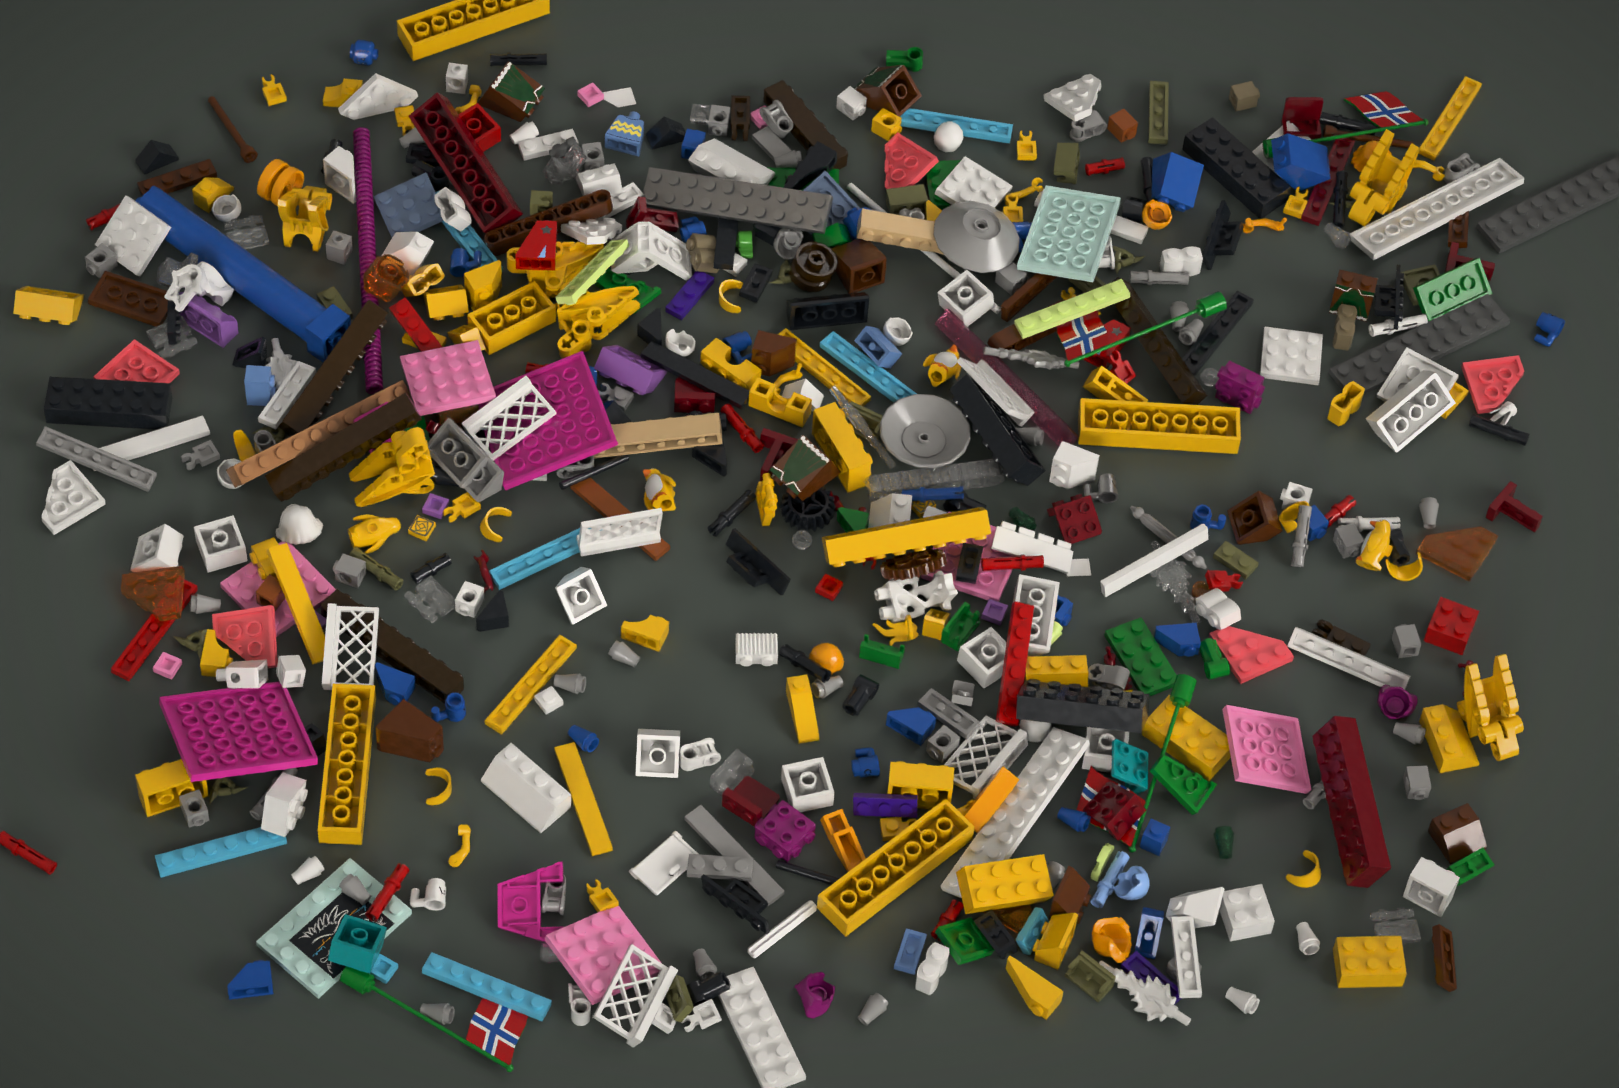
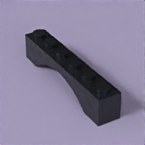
(817, 160)

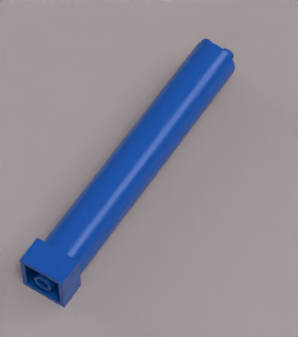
(249, 276)

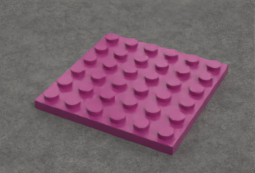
(571, 435)
(237, 731)

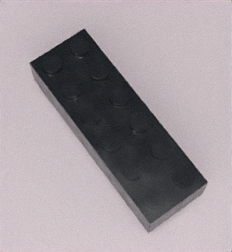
(1236, 168)
(108, 403)
(997, 431)
(1082, 706)

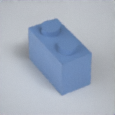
(878, 347)
(259, 385)

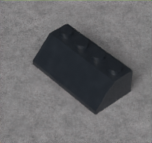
(827, 310)

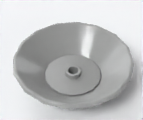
(976, 236)
(926, 418)

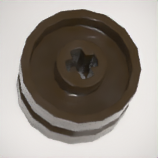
(813, 266)

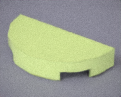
(1102, 860)

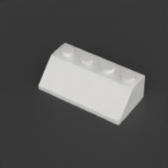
(722, 161)
(1411, 410)
(1043, 596)
(526, 788)

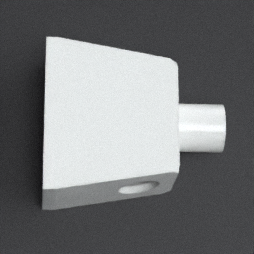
(244, 674)

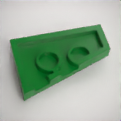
(936, 177)
(611, 280)
(1184, 785)

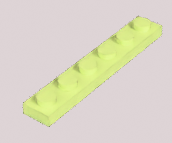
(592, 272)
(1072, 308)

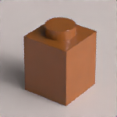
(1122, 125)
(270, 593)

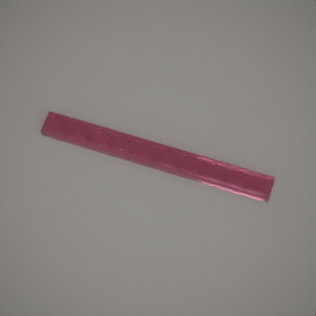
(973, 348)

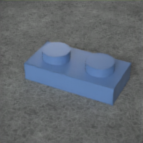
(910, 951)

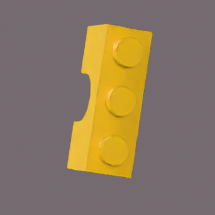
(716, 359)
(766, 399)

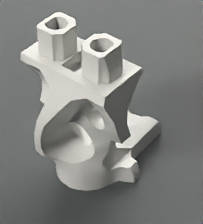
(198, 280)
(937, 593)

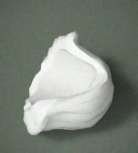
(298, 525)

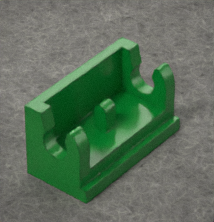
(960, 627)
(881, 653)
(1471, 866)

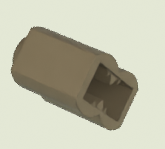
(702, 252)
(1344, 327)

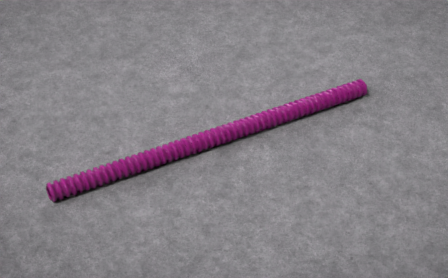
(367, 248)

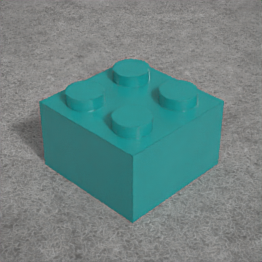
(357, 943)

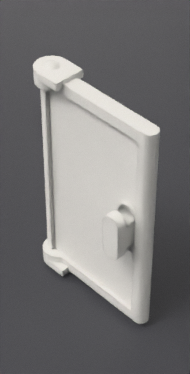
(666, 859)

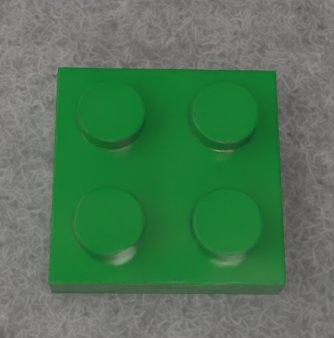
(964, 941)

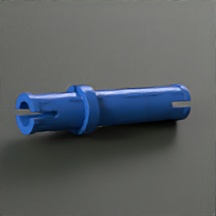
(934, 493)

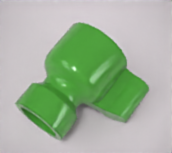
(745, 244)

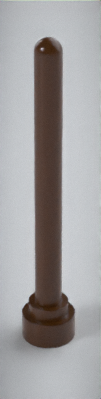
(1330, 131)
(247, 153)

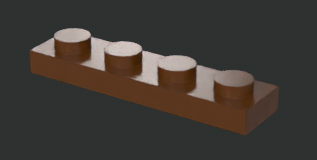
(179, 178)
(1024, 295)

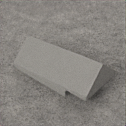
(465, 461)

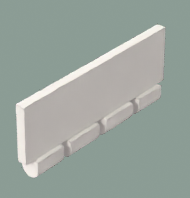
(1023, 542)

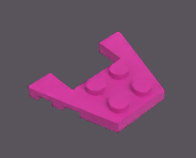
(521, 902)

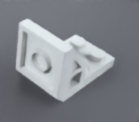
(652, 247)

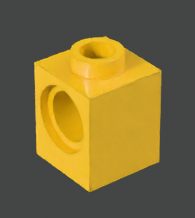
(886, 124)

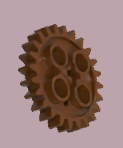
(913, 564)

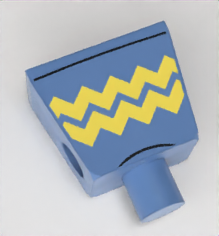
(626, 134)

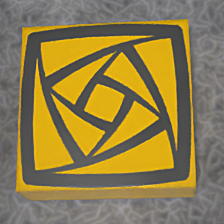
(919, 508)
(421, 528)

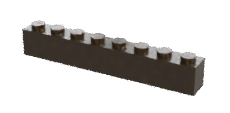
(1160, 349)
(334, 368)
(343, 447)
(400, 651)

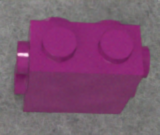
(1239, 387)
(784, 831)

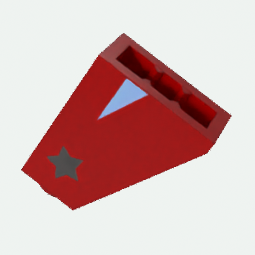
(538, 248)
(1115, 332)

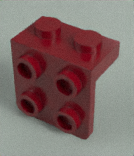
(1304, 114)
(691, 398)
(1076, 518)
(749, 800)
(1115, 809)

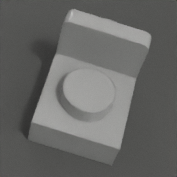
(962, 693)

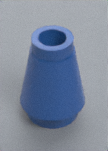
(583, 738)
(1075, 819)

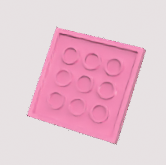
(447, 378)
(245, 582)
(989, 583)
(1266, 749)
(595, 949)

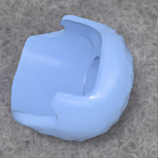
(1132, 884)

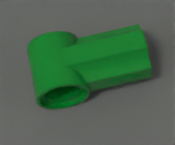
(911, 58)
(1214, 664)

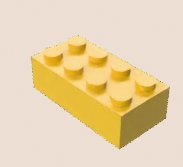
(513, 317)
(842, 446)
(1192, 740)
(1004, 884)

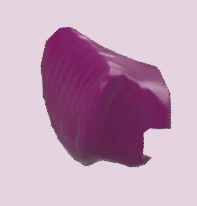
(1396, 702)
(815, 994)

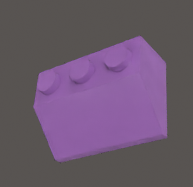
(210, 321)
(629, 369)

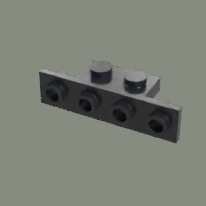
(1223, 236)
(1388, 299)
(754, 565)
(741, 899)

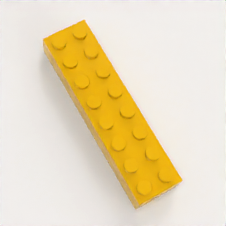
(463, 22)
(1159, 426)
(906, 535)
(347, 764)
(895, 867)

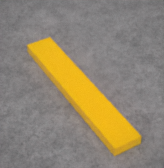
(1449, 118)
(826, 372)
(298, 601)
(530, 684)
(583, 799)

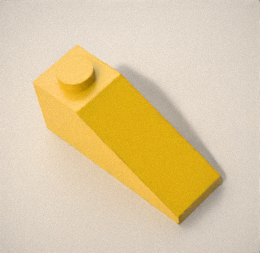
(1109, 387)
(802, 708)
(1036, 991)

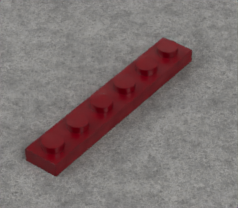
(1323, 191)

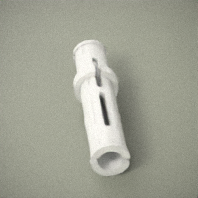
(1387, 326)
(1364, 523)

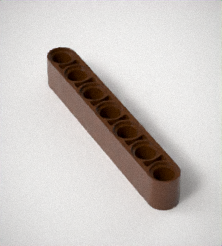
(580, 209)

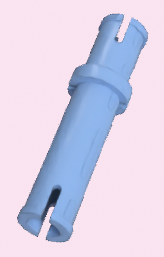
(1106, 885)

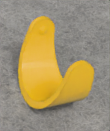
(724, 286)
(243, 445)
(1289, 515)
(484, 527)
(1406, 572)
(443, 773)
(1309, 879)

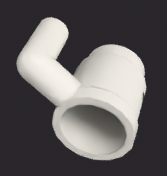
(434, 895)

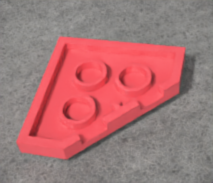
(906, 162)
(138, 365)
(1492, 381)
(249, 633)
(1250, 652)

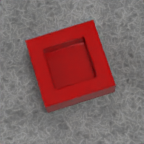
(829, 587)

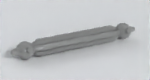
(1165, 534)

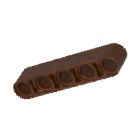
(1011, 339)

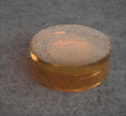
(1199, 588)

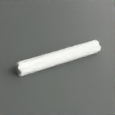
(782, 929)

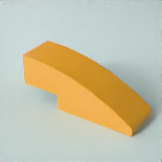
(990, 798)
(843, 839)

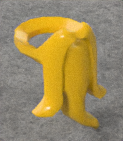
(899, 631)

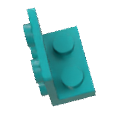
(1130, 766)

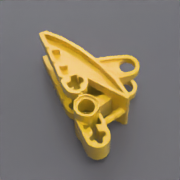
(1381, 181)
(311, 216)
(570, 260)
(594, 309)
(403, 468)
(1491, 708)

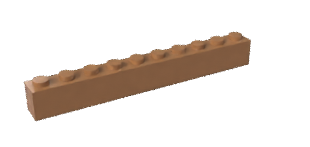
(310, 437)

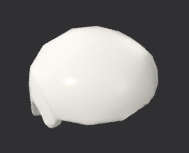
(948, 136)
(226, 208)
(897, 331)
(680, 342)
(222, 475)
(1035, 730)

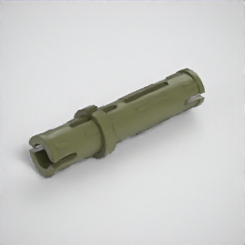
(382, 572)

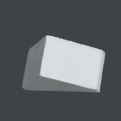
(806, 389)

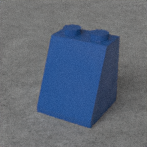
(1300, 161)
(1176, 180)

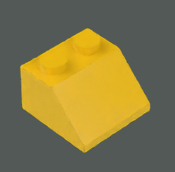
(483, 284)
(446, 301)
(1055, 939)

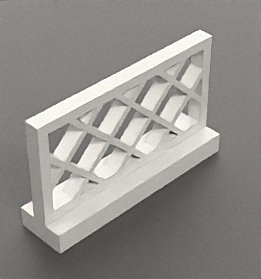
(998, 390)
(496, 409)
(615, 537)
(332, 642)
(1006, 756)
(647, 1008)

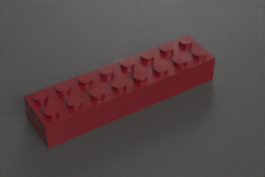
(465, 163)
(1351, 802)

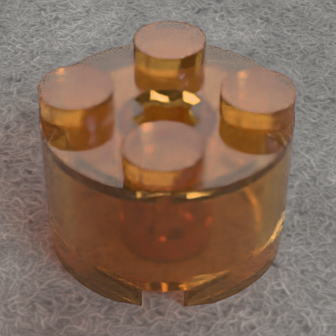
(385, 277)

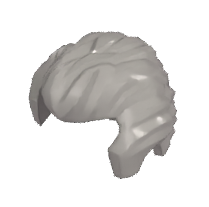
(787, 242)

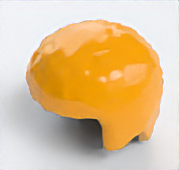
(1156, 214)
(827, 656)

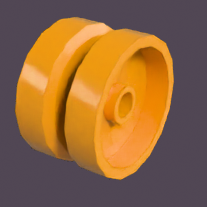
(278, 180)

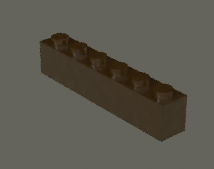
(805, 125)

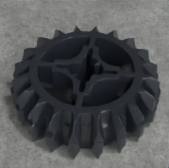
(810, 513)

